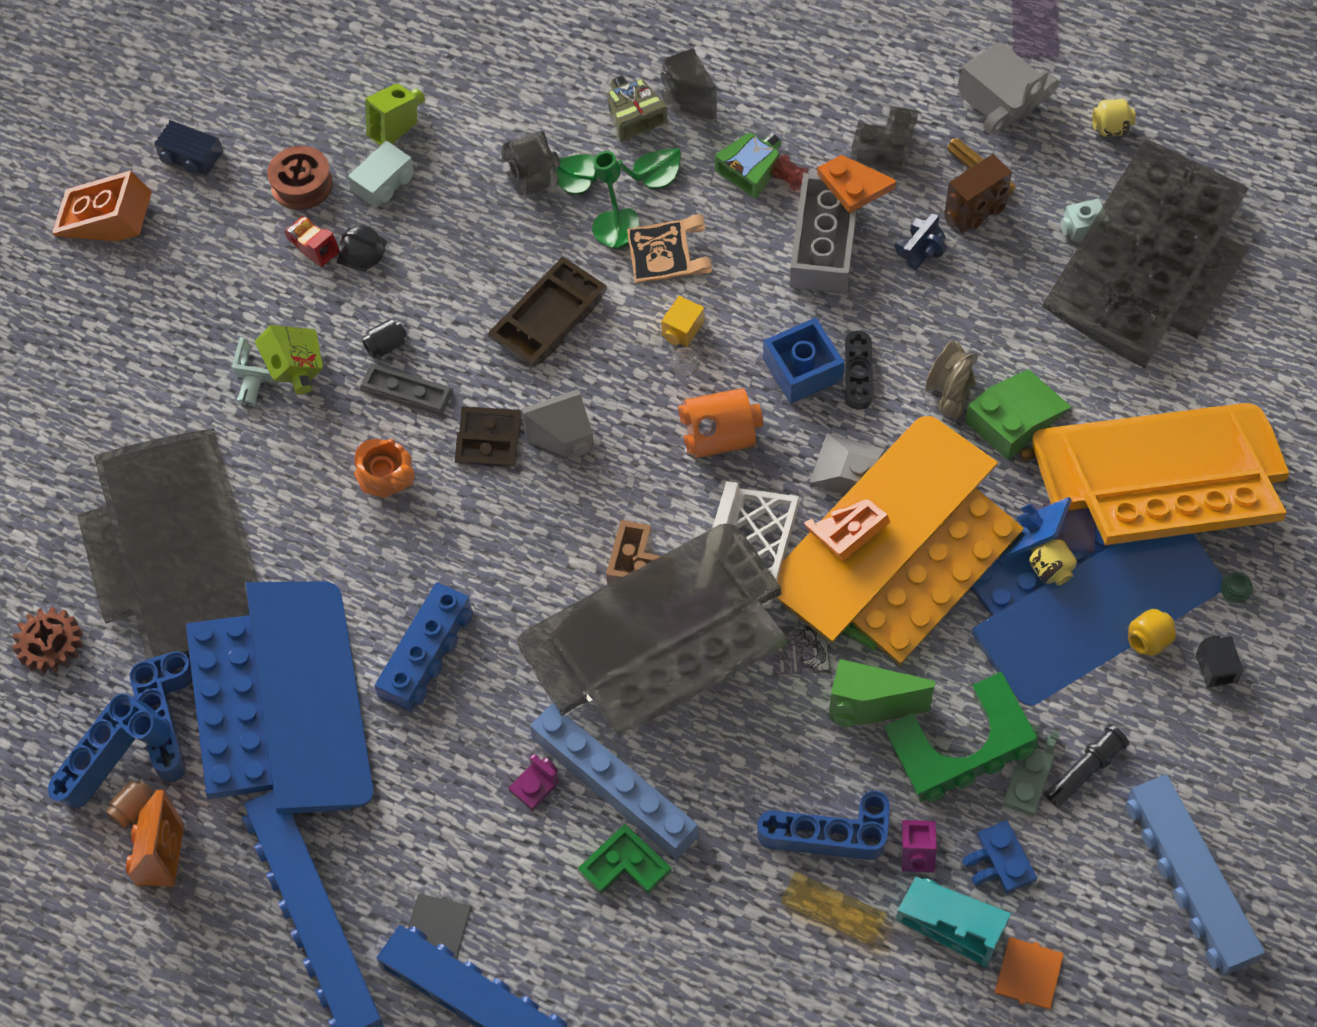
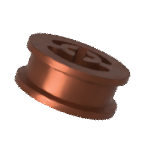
(314, 180)

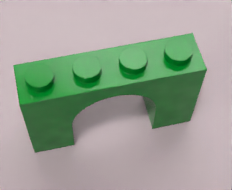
(934, 773)

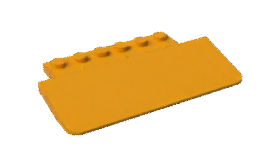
(1167, 471)
(920, 563)

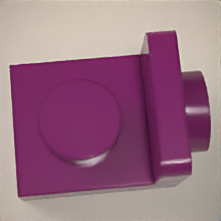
(535, 782)
(918, 846)

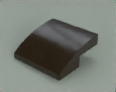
(488, 436)

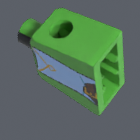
(749, 162)

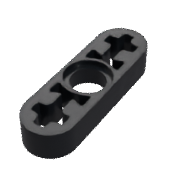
(864, 360)

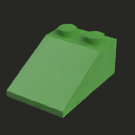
(1014, 411)
(874, 694)

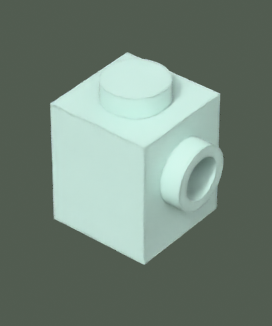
(1079, 218)

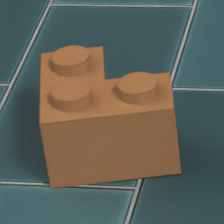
(630, 550)

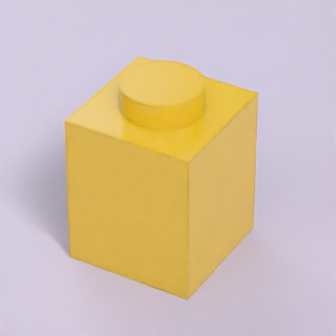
(682, 321)

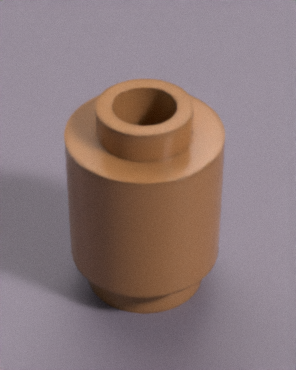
(128, 803)

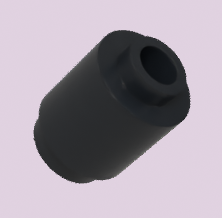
(384, 338)

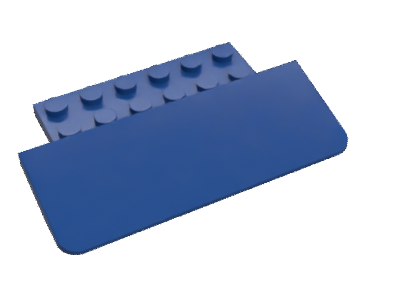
(1056, 634)
(281, 700)

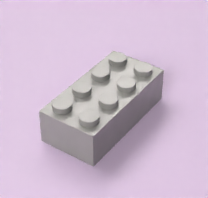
(821, 239)

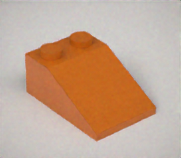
(104, 209)
(156, 843)

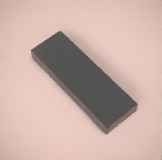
(406, 389)

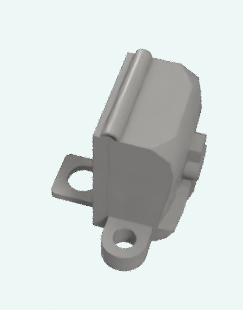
(1003, 86)

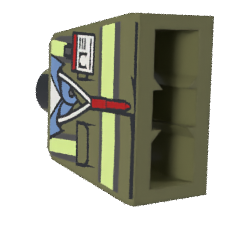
(634, 107)

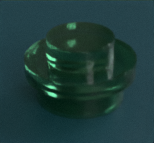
(1236, 587)

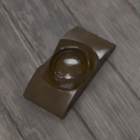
(548, 312)

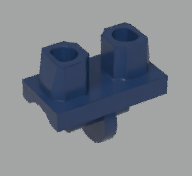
(925, 241)

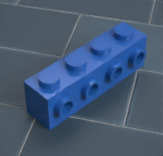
(423, 647)

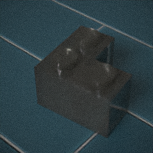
(889, 146)

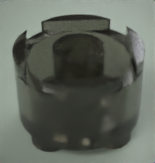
(530, 163)

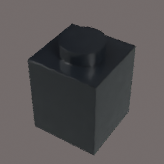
(1219, 661)

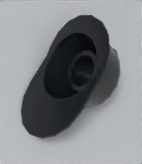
(361, 248)

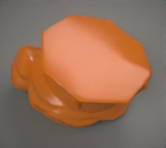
(383, 467)

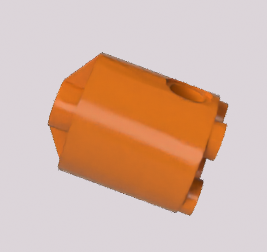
(730, 419)

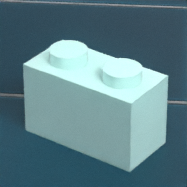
(381, 174)

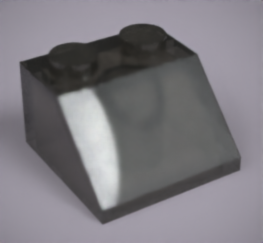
(689, 87)

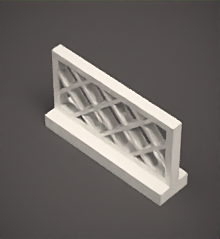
(732, 507)

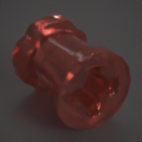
(789, 172)

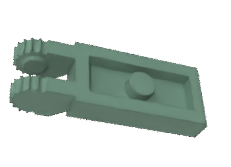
(1030, 778)

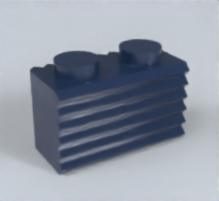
(188, 148)

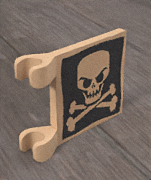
(663, 252)

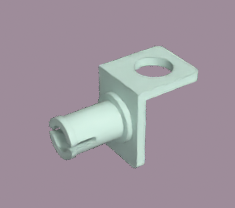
(251, 376)

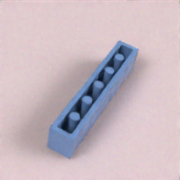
(614, 782)
(1194, 875)

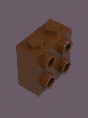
(977, 194)

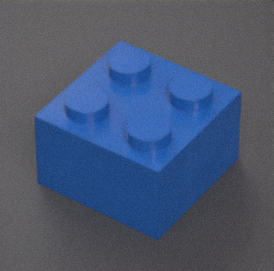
(803, 360)

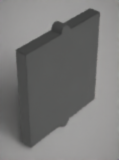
(440, 920)

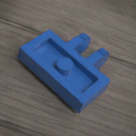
(1005, 856)

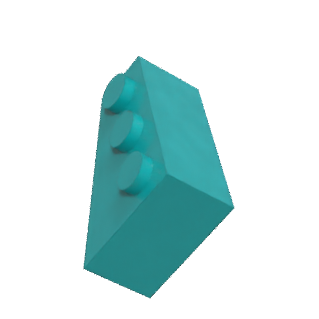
(953, 920)

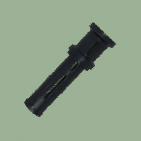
(1096, 756)

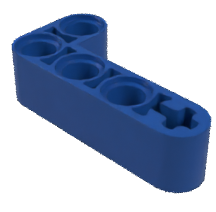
(156, 693)
(104, 746)
(824, 826)

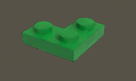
(624, 854)

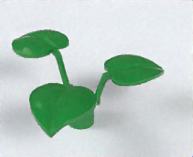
(654, 168)

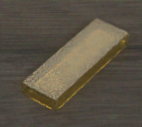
(833, 908)

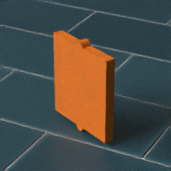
(1029, 973)

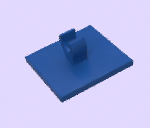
(1039, 526)

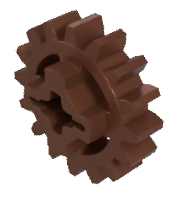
(61, 641)

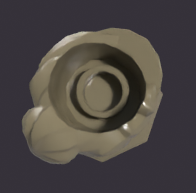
(952, 378)

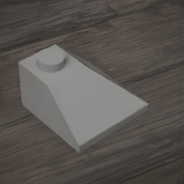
(559, 425)
(843, 463)

